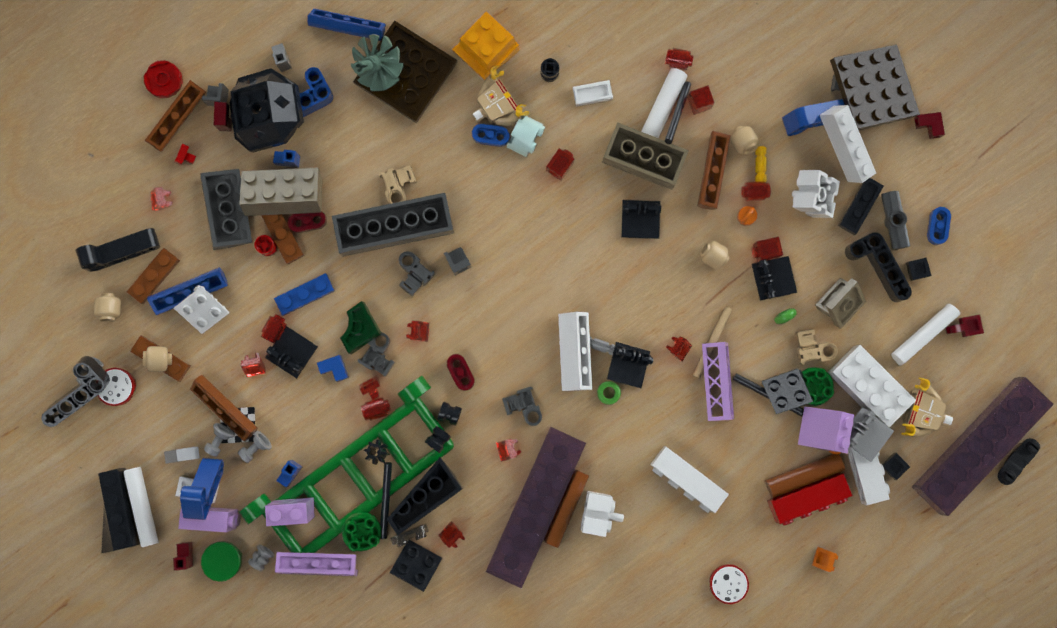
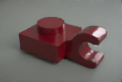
(967, 326)

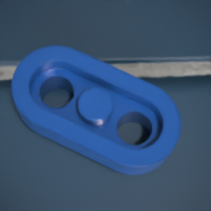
(491, 133)
(937, 226)

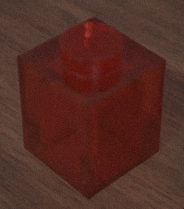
(700, 100)
(560, 163)
(767, 249)

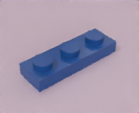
(304, 294)

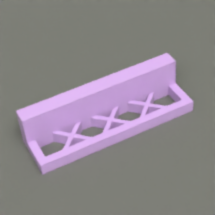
(725, 380)
(316, 564)

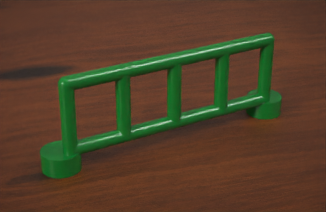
(411, 397)

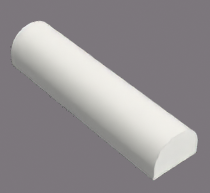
(664, 102)
(925, 334)
(141, 507)

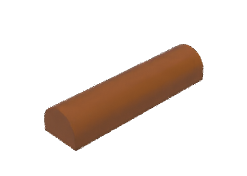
(175, 116)
(713, 170)
(223, 408)
(805, 475)
(566, 508)

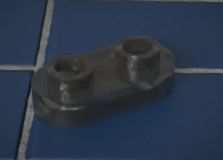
(417, 532)

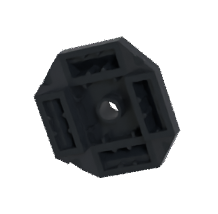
(279, 111)

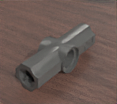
(893, 207)

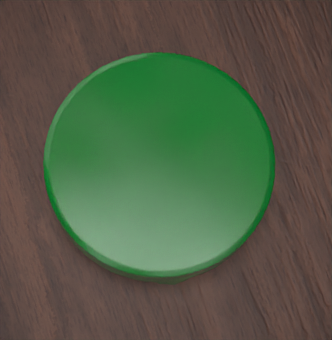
(819, 385)
(361, 531)
(221, 561)

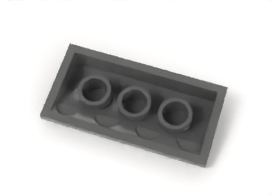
(225, 217)

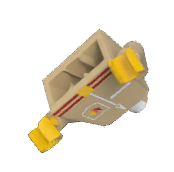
(497, 103)
(926, 412)

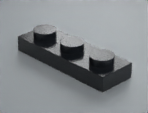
(860, 206)

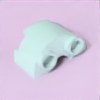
(524, 135)

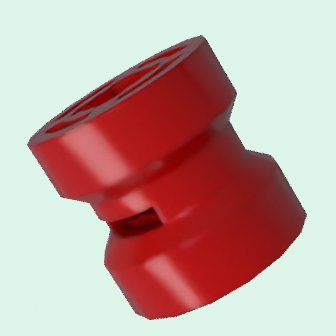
(265, 245)

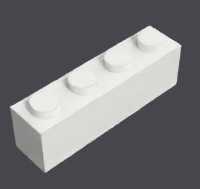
(848, 144)
(575, 351)
(868, 478)
(689, 479)

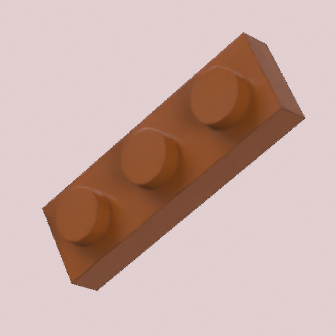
(283, 237)
(153, 276)
(176, 370)

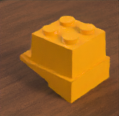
(486, 46)

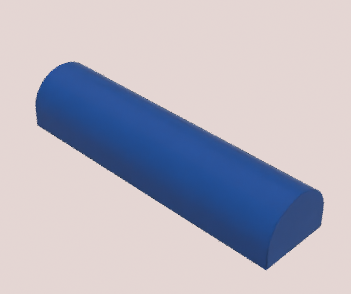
(345, 24)
(174, 295)

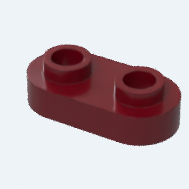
(307, 222)
(461, 372)

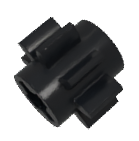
(371, 451)

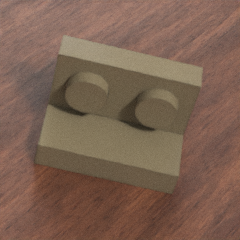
(841, 301)

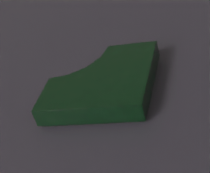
(360, 328)

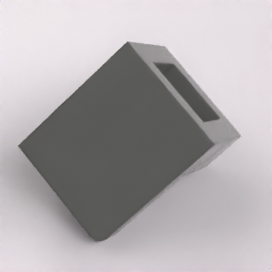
(216, 94)
(457, 261)

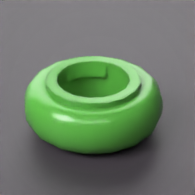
(785, 316)
(615, 398)

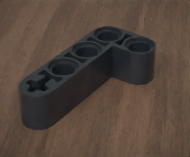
(117, 251)
(881, 269)
(74, 397)

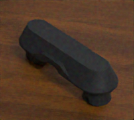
(1017, 461)

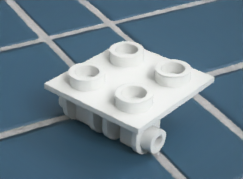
(201, 309)

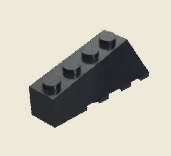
(428, 494)
(118, 518)

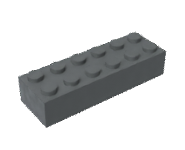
(392, 224)

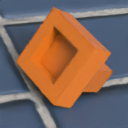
(824, 559)

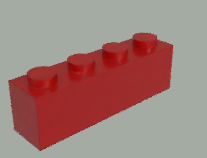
(810, 498)

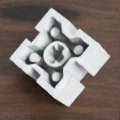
(815, 194)
(598, 513)

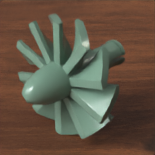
(377, 69)

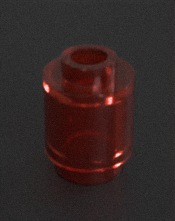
(679, 58)
(755, 191)
(273, 328)
(375, 409)

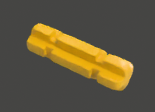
(761, 164)

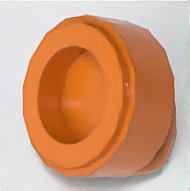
(747, 215)

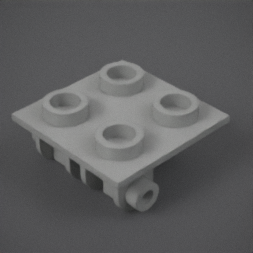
(868, 434)

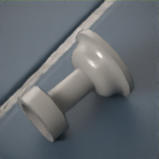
(221, 432)
(260, 442)

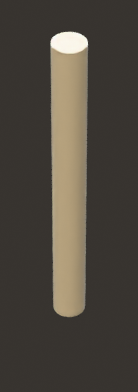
(714, 338)

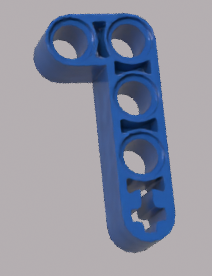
(313, 93)
(807, 117)
(199, 496)

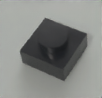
(918, 269)
(895, 466)

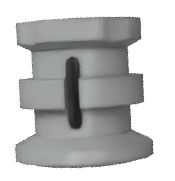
(260, 557)

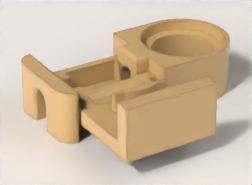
(395, 180)
(810, 351)

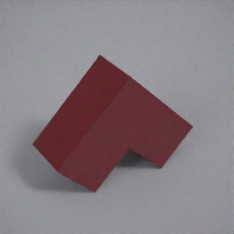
(221, 116)
(932, 122)
(184, 556)

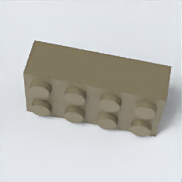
(645, 156)
(281, 191)

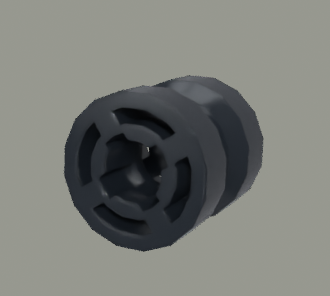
(547, 73)
(449, 413)
(437, 439)

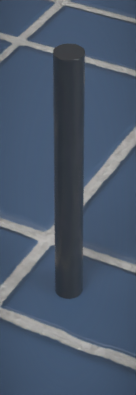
(677, 113)
(760, 390)
(385, 499)

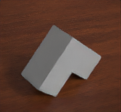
(281, 57)
(181, 455)

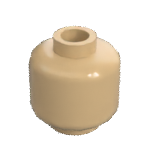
(744, 140)
(714, 254)
(107, 307)
(157, 359)

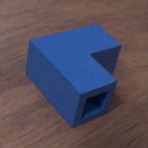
(287, 158)
(334, 365)
(289, 473)

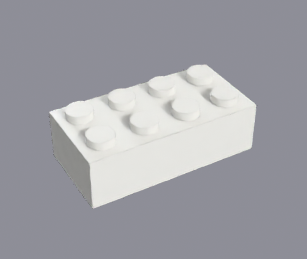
(871, 385)

